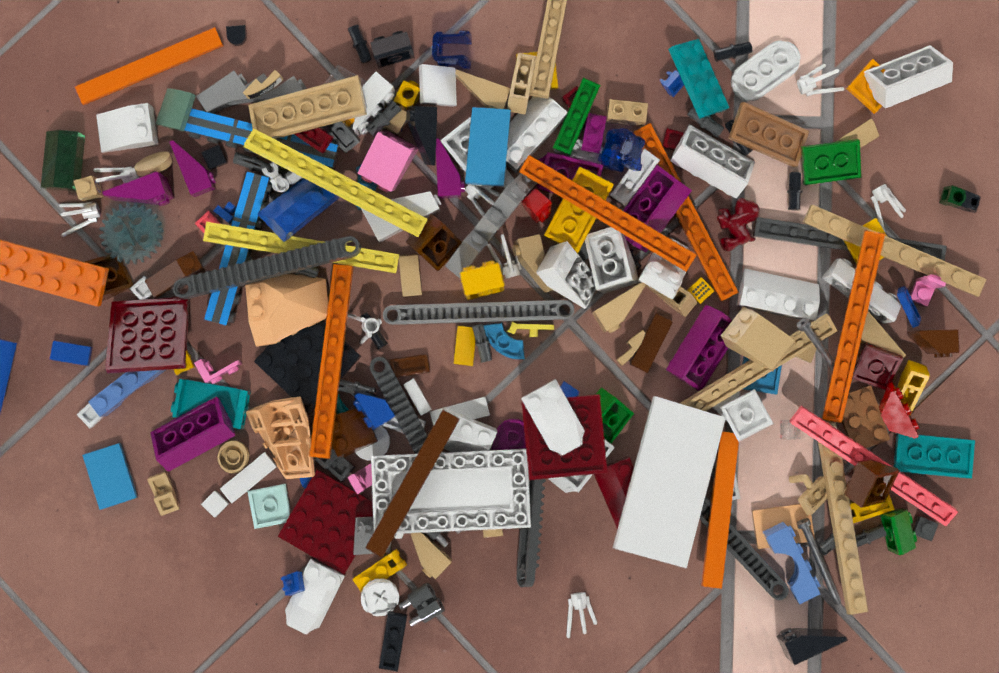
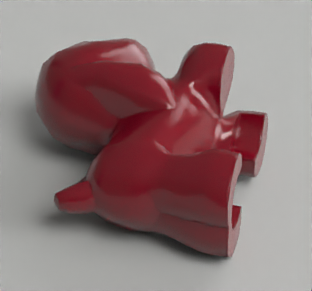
(745, 212)

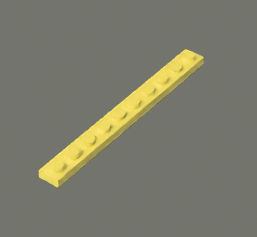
(335, 182)
(272, 243)

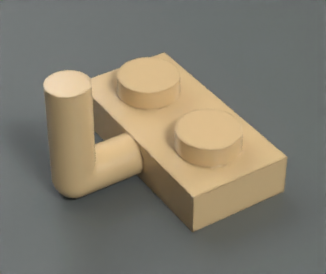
(814, 494)

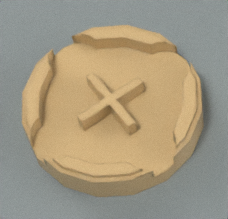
(154, 162)

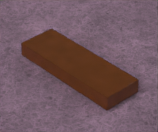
(651, 343)

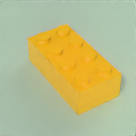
(482, 280)

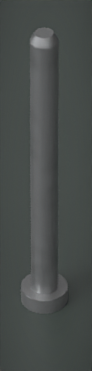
(804, 325)
(804, 525)

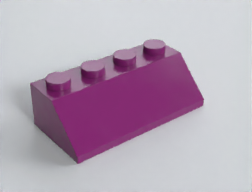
(656, 201)
(701, 349)
(192, 434)

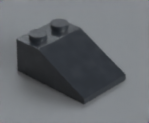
(806, 643)

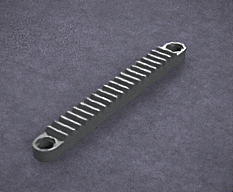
(266, 267)
(399, 405)
(528, 537)
(749, 557)

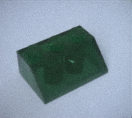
(62, 160)

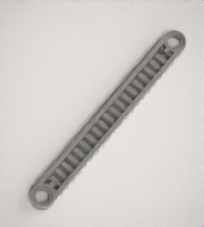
(478, 312)

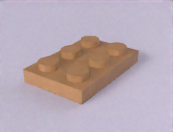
(863, 418)

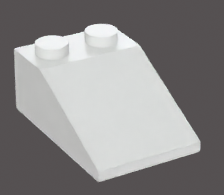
(127, 128)
(610, 260)

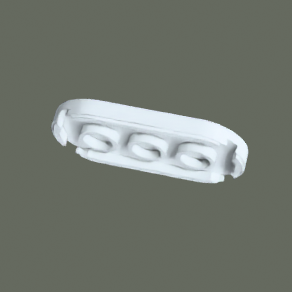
(765, 70)

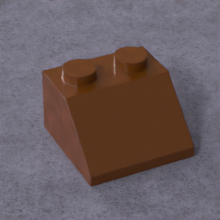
(435, 243)
(118, 277)
(937, 342)
(351, 433)
(871, 483)

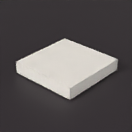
(437, 85)
(746, 415)

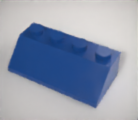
(296, 208)

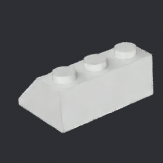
(470, 435)

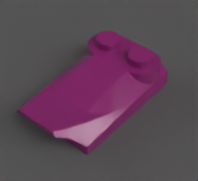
(568, 166)

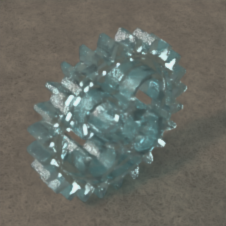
(115, 240)

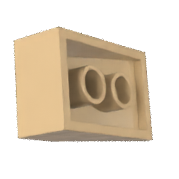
(616, 310)
(757, 339)

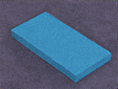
(488, 146)

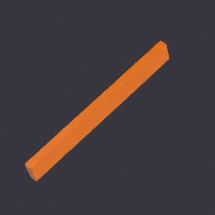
(149, 66)
(720, 511)

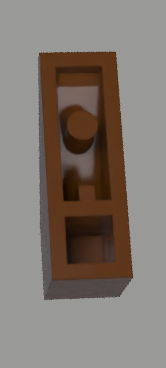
(178, 269)

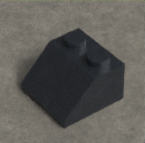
(392, 49)

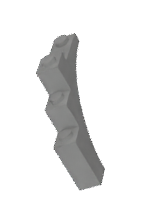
(230, 91)
(490, 223)

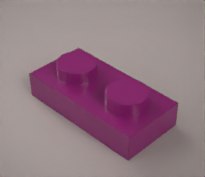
(593, 133)

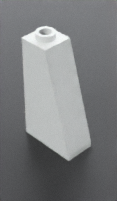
(421, 203)

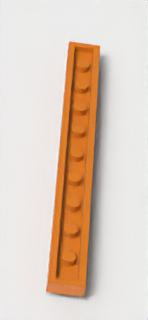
(607, 213)
(692, 223)
(853, 325)
(331, 361)

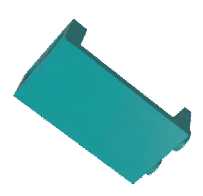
(194, 393)

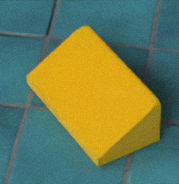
(464, 346)

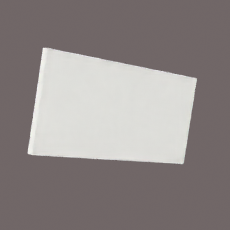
(669, 482)
(460, 493)

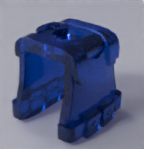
(439, 39)
(622, 150)

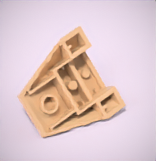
(285, 306)
(287, 435)

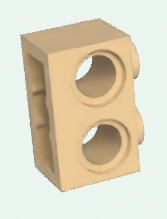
(626, 112)

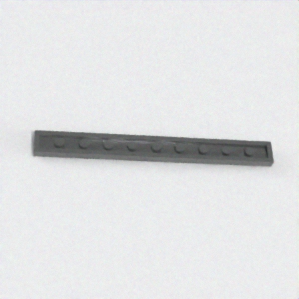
(812, 236)

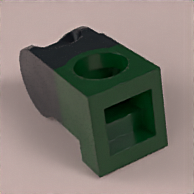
(960, 199)

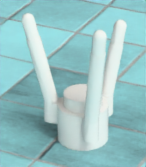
(807, 83)
(127, 174)
(477, 192)
(883, 194)
(89, 210)
(510, 268)
(369, 325)
(579, 601)

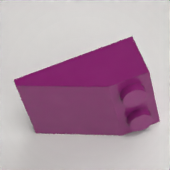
(148, 189)

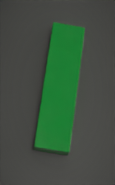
(576, 116)

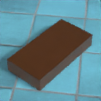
(410, 365)

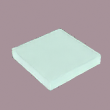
(269, 505)

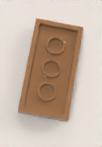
(768, 134)

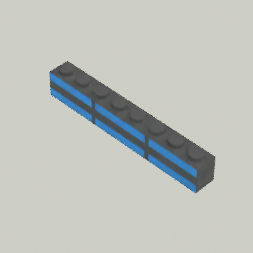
(236, 132)
(251, 201)

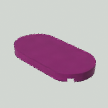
(510, 435)

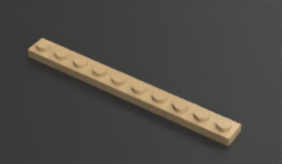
(896, 251)
(751, 371)
(843, 530)

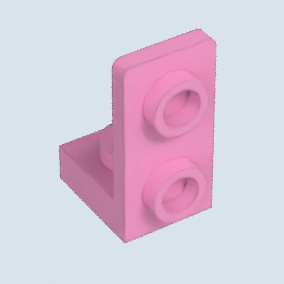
(924, 288)
(205, 370)
(361, 479)

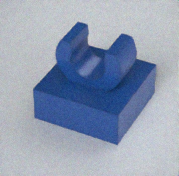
(673, 83)
(227, 212)
(293, 583)

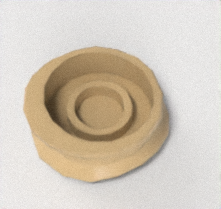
(233, 456)

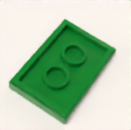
(831, 162)

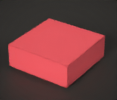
(207, 217)

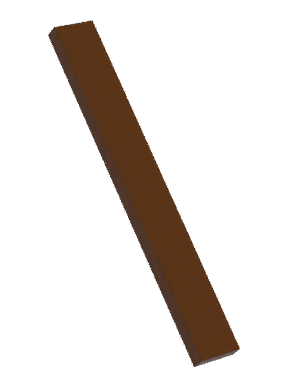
(412, 483)

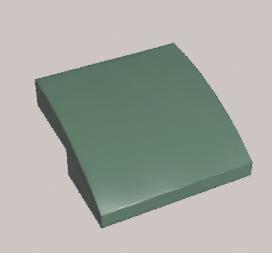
(175, 109)

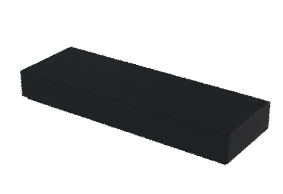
(393, 641)

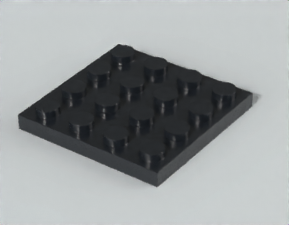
(297, 362)

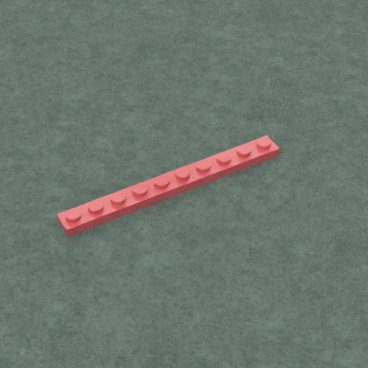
(856, 453)

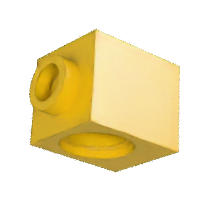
(407, 86)

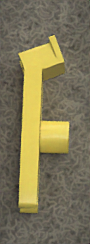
(533, 328)

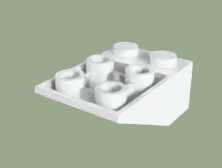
(377, 95)
(567, 274)

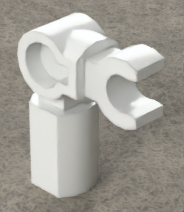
(279, 183)

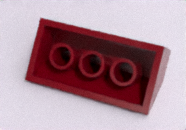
(615, 486)

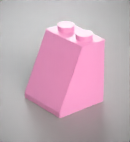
(387, 160)

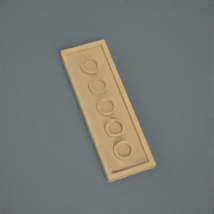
(309, 108)

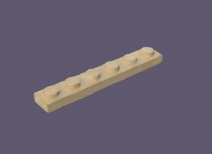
(548, 48)

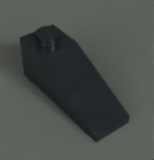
(423, 126)

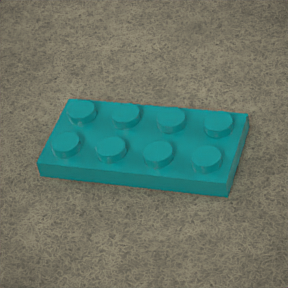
(698, 78)
(934, 455)

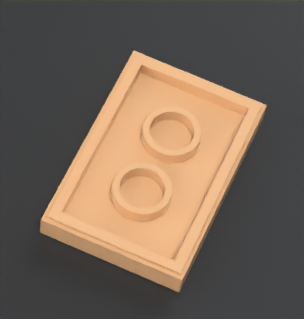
(769, 517)

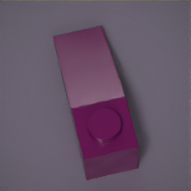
(195, 175)
(448, 178)

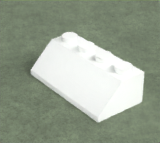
(909, 76)
(531, 130)
(713, 161)
(778, 295)
(881, 306)

